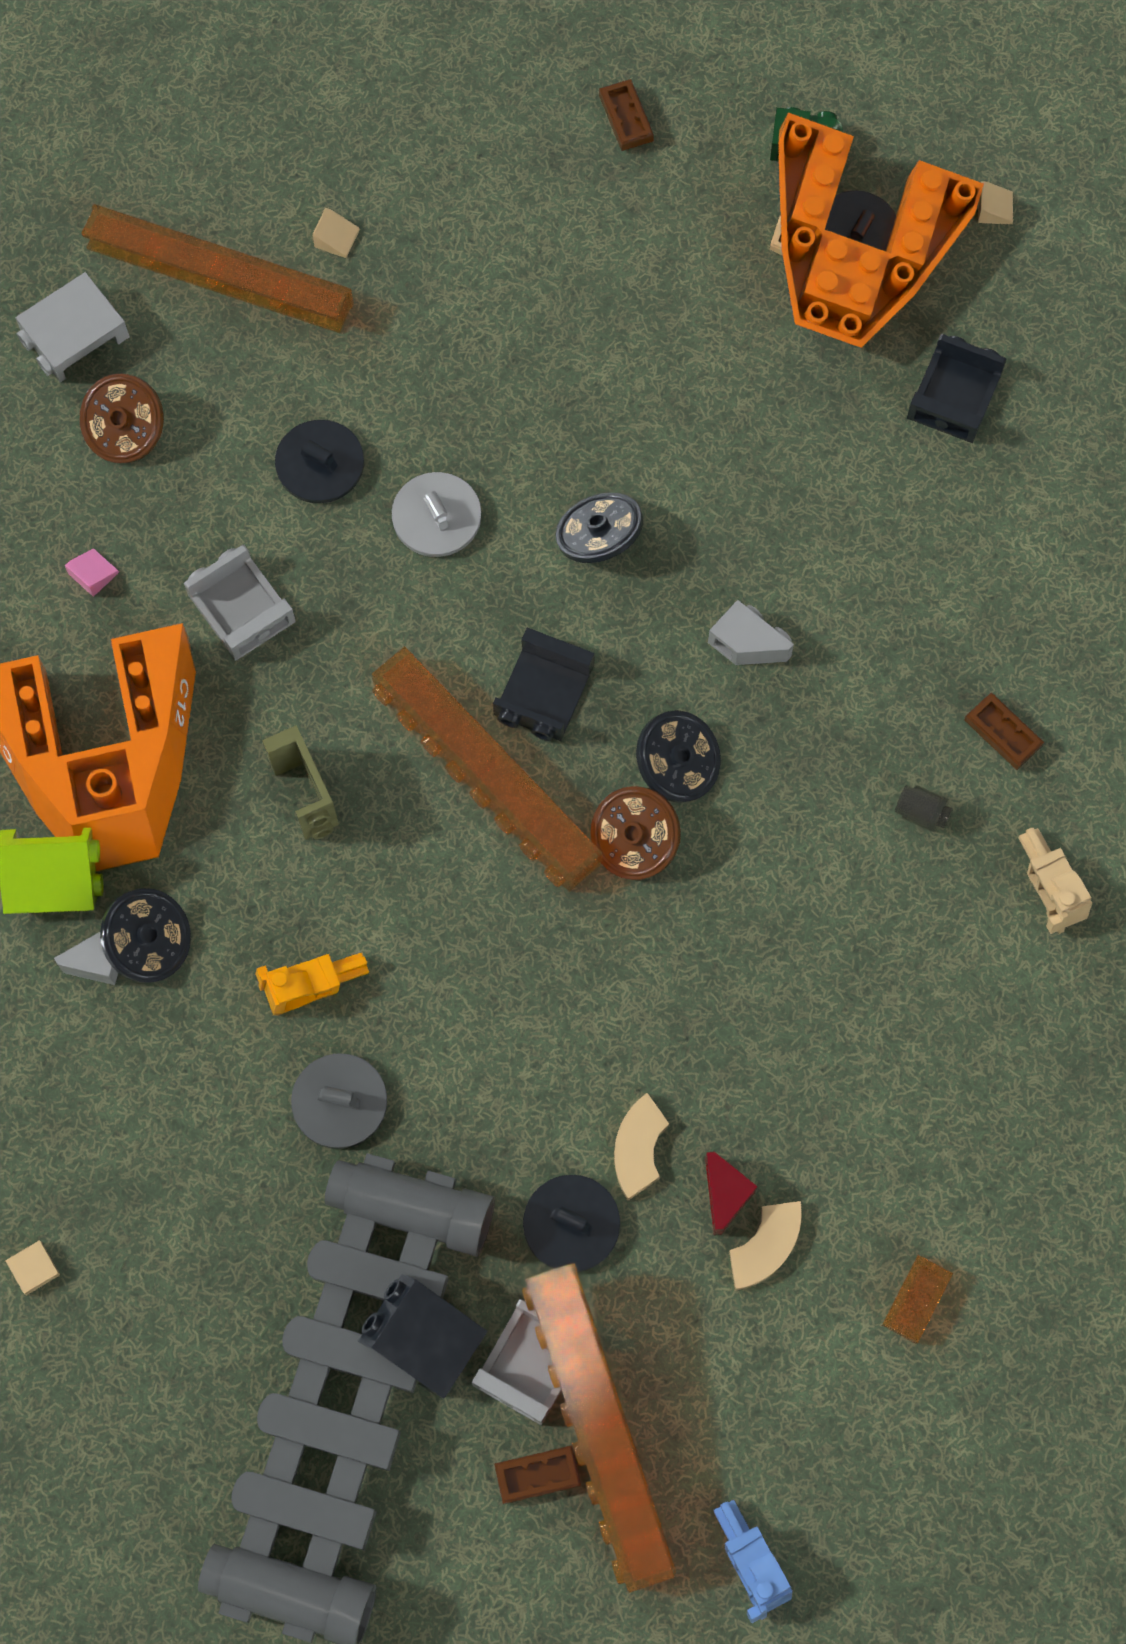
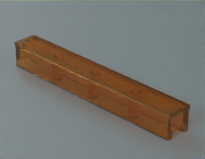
(218, 268)

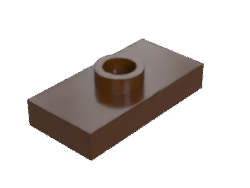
(626, 115)
(1004, 731)
(537, 1474)

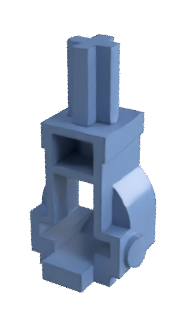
(753, 1562)

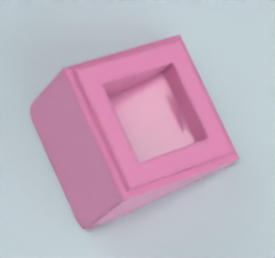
(91, 571)

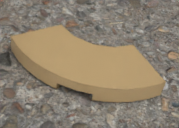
(636, 1146)
(768, 1247)

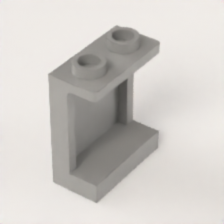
(69, 325)
(238, 602)
(518, 1368)

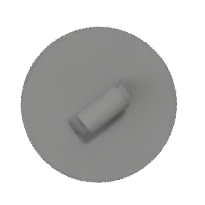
(436, 514)

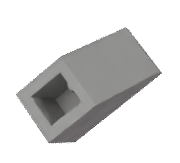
(748, 639)

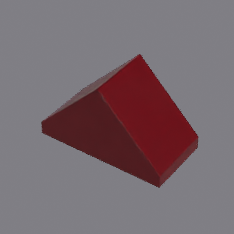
(727, 1191)

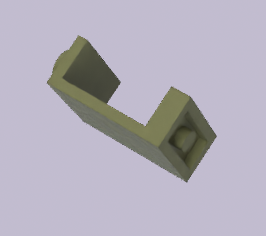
(288, 751)

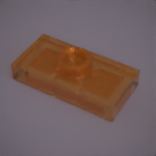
(917, 1299)

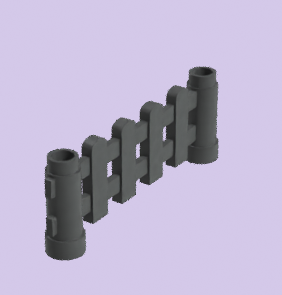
(310, 1596)

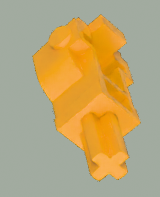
(308, 981)

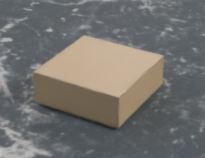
(32, 1267)

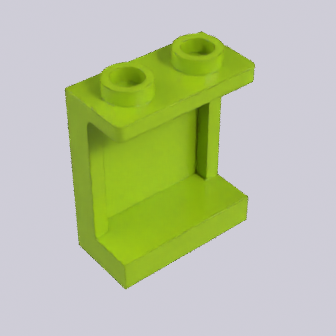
(49, 873)

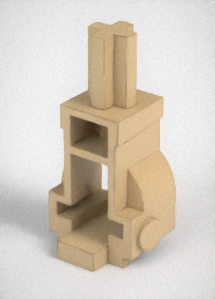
(1055, 882)

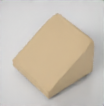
(995, 205)
(334, 233)

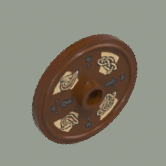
(121, 418)
(636, 832)

